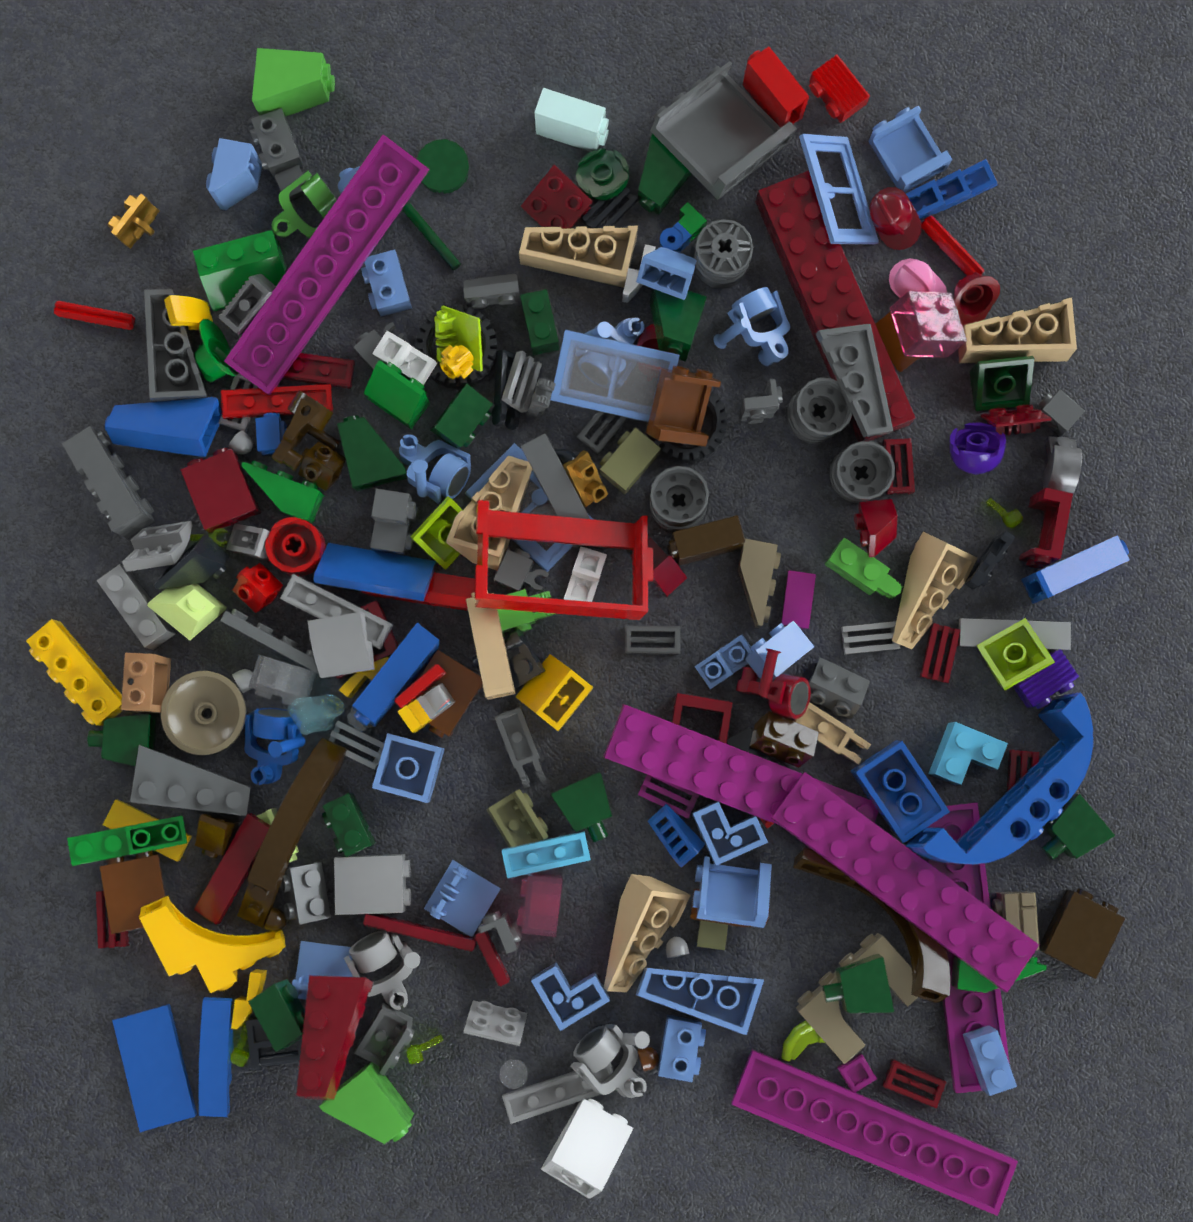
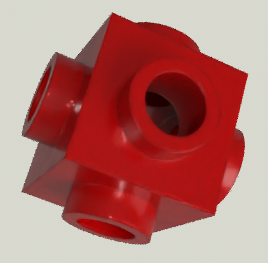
(257, 587)

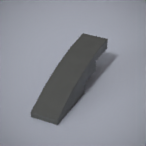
(553, 479)

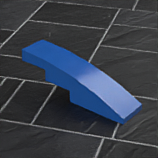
(952, 189)
(214, 1056)

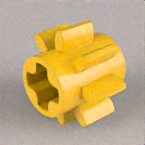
(456, 361)

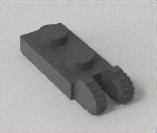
(540, 398)
(519, 743)

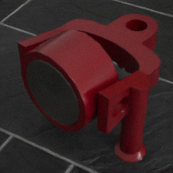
(787, 694)

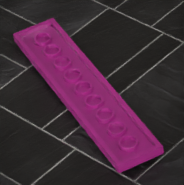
(326, 264)
(709, 765)
(905, 882)
(964, 1008)
(874, 1132)

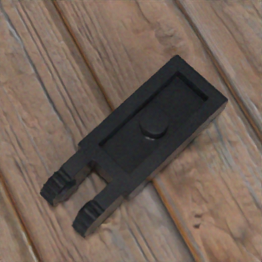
(504, 363)

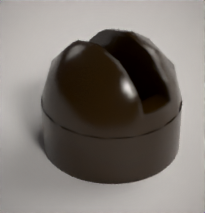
(276, 920)

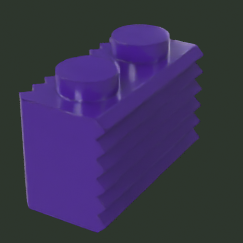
(1056, 677)

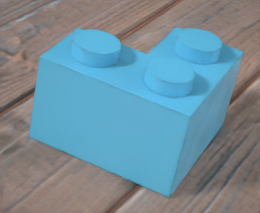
(960, 747)

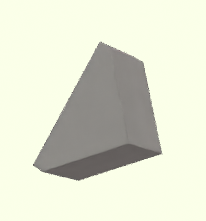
(248, 541)

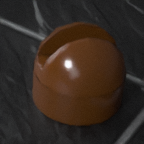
(648, 1058)

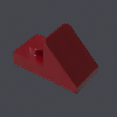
(666, 571)

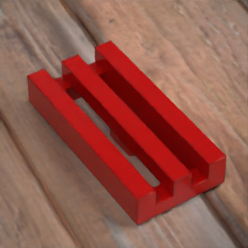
(420, 686)

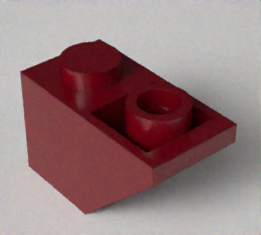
(876, 524)

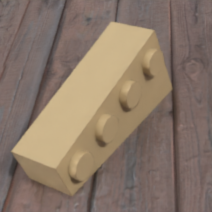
(581, 252)
(1040, 332)

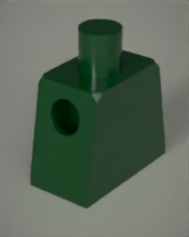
(123, 736)
(585, 805)
(1076, 830)
(861, 987)

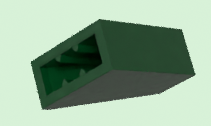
(660, 178)
(676, 321)
(368, 456)

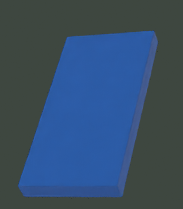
(375, 572)
(154, 1068)

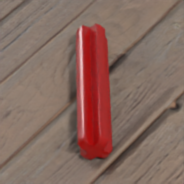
(951, 246)
(94, 315)

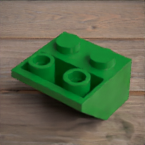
(397, 395)

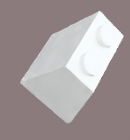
(588, 1148)

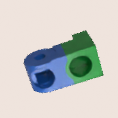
(684, 230)

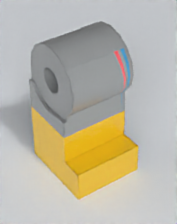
(426, 708)

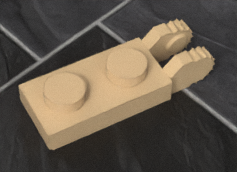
(832, 732)

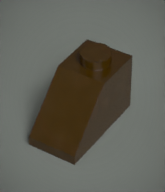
(215, 834)

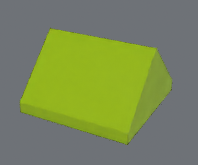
(434, 532)
(1015, 654)

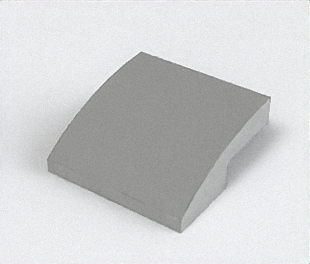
(158, 546)
(341, 645)

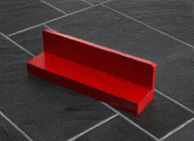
(443, 591)

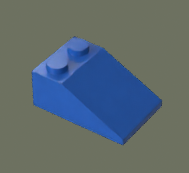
(900, 790)

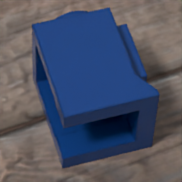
(269, 433)

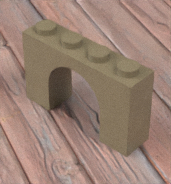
(827, 1018)

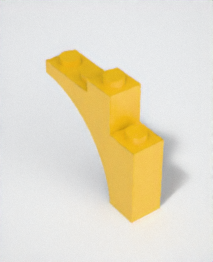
(216, 955)

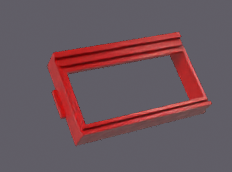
(565, 531)

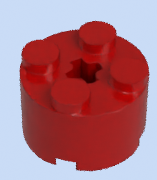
(282, 540)

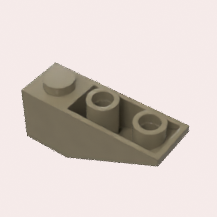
(756, 571)

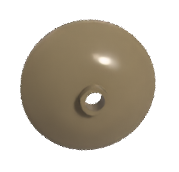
(184, 713)

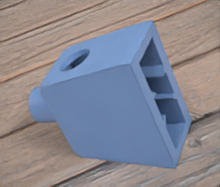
(669, 273)

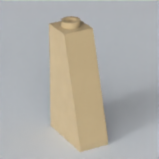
(490, 650)

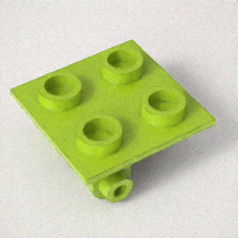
(458, 329)

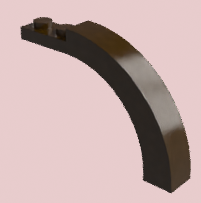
(287, 830)
(927, 956)

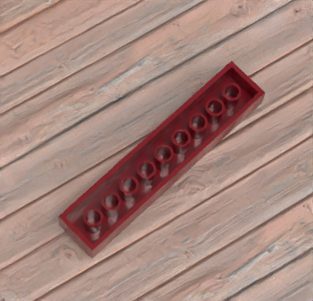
(824, 279)

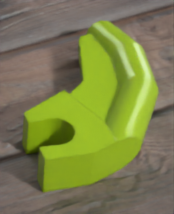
(798, 1040)

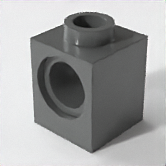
(1062, 410)

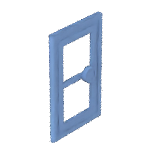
(825, 191)

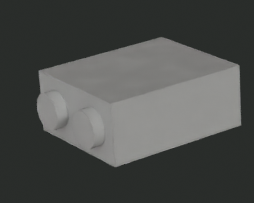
(371, 884)

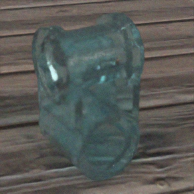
(315, 713)

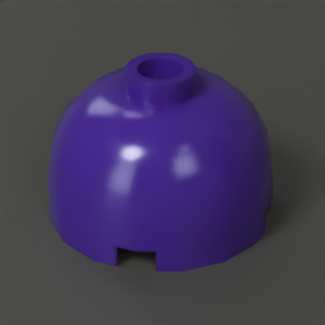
(977, 448)

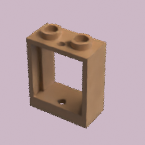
(150, 683)

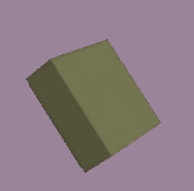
(712, 935)

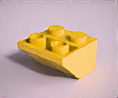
(554, 693)

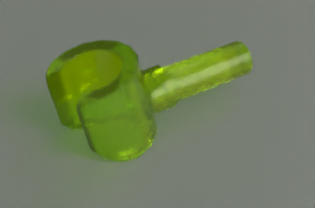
(1010, 519)
(194, 537)
(415, 1053)
(239, 1056)

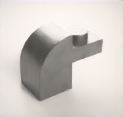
(1063, 464)

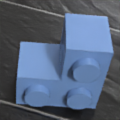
(724, 840)
(568, 1002)

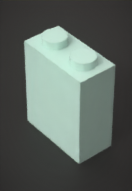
(571, 120)

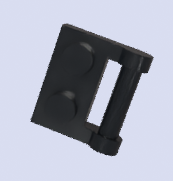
(524, 665)
(258, 1039)

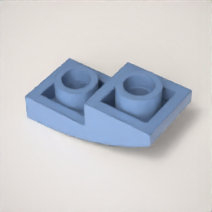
(724, 661)

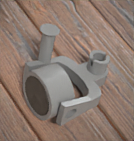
(375, 952)
(599, 1049)

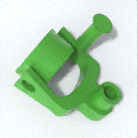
(317, 193)

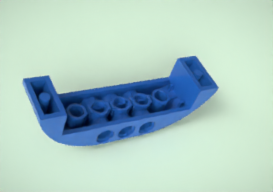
(1030, 801)

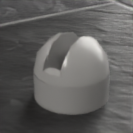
(241, 443)
(243, 679)
(676, 947)

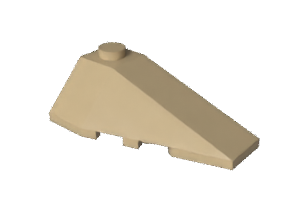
(505, 493)
(931, 577)
(642, 919)

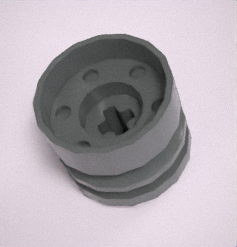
(725, 268)
(829, 400)
(876, 467)
(678, 484)

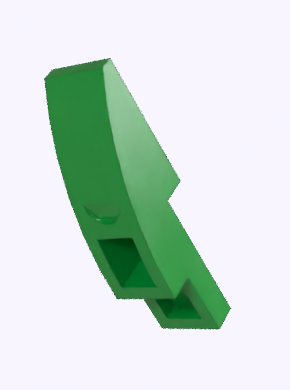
(127, 840)

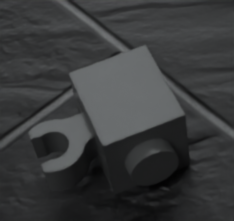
(367, 344)
(516, 571)

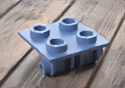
(462, 898)
(319, 960)

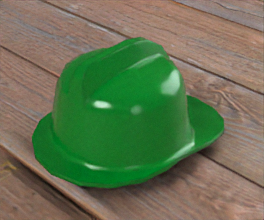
(213, 352)

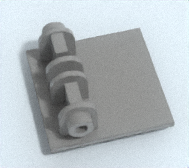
(495, 1022)

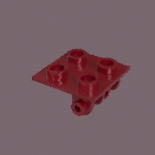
(556, 201)
(1022, 420)

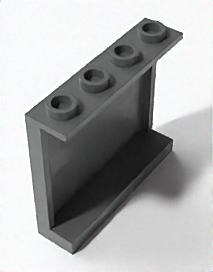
(719, 132)

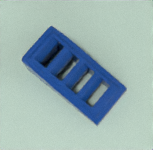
(668, 839)

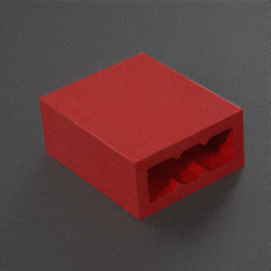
(774, 87)

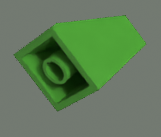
(290, 81)
(371, 1105)

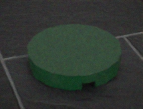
(446, 165)
(602, 174)

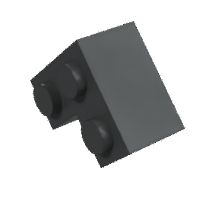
(393, 521)

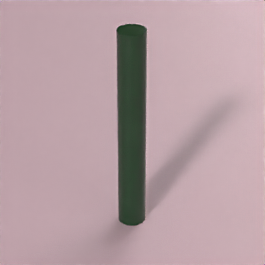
(431, 236)

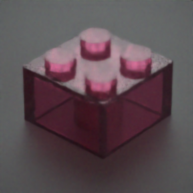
(928, 324)
(541, 904)

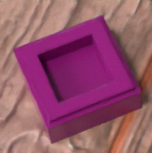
(857, 1073)

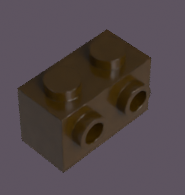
(784, 739)

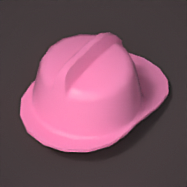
(914, 276)

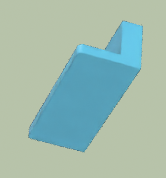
(546, 854)

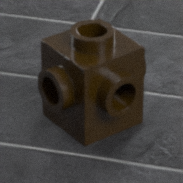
(321, 465)

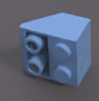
(234, 172)

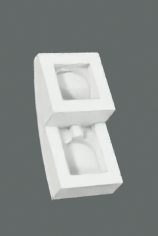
(631, 286)
(404, 356)
(585, 575)

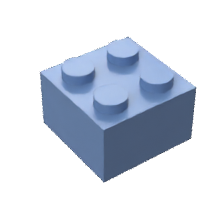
(408, 768)

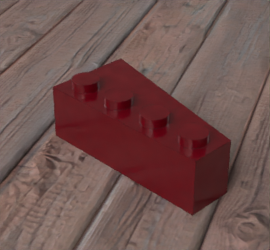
(329, 1031)

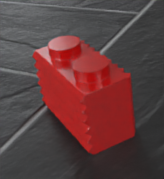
(838, 89)

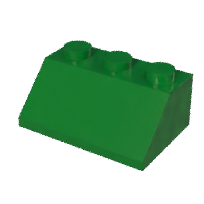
(229, 264)

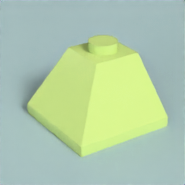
(187, 608)

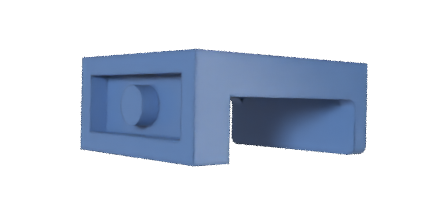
(908, 150)
(732, 893)

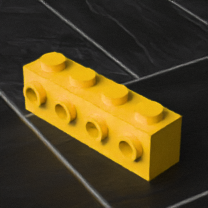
(76, 672)

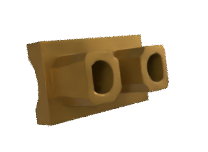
(135, 221)
(585, 479)

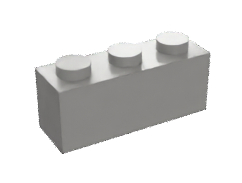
(132, 603)

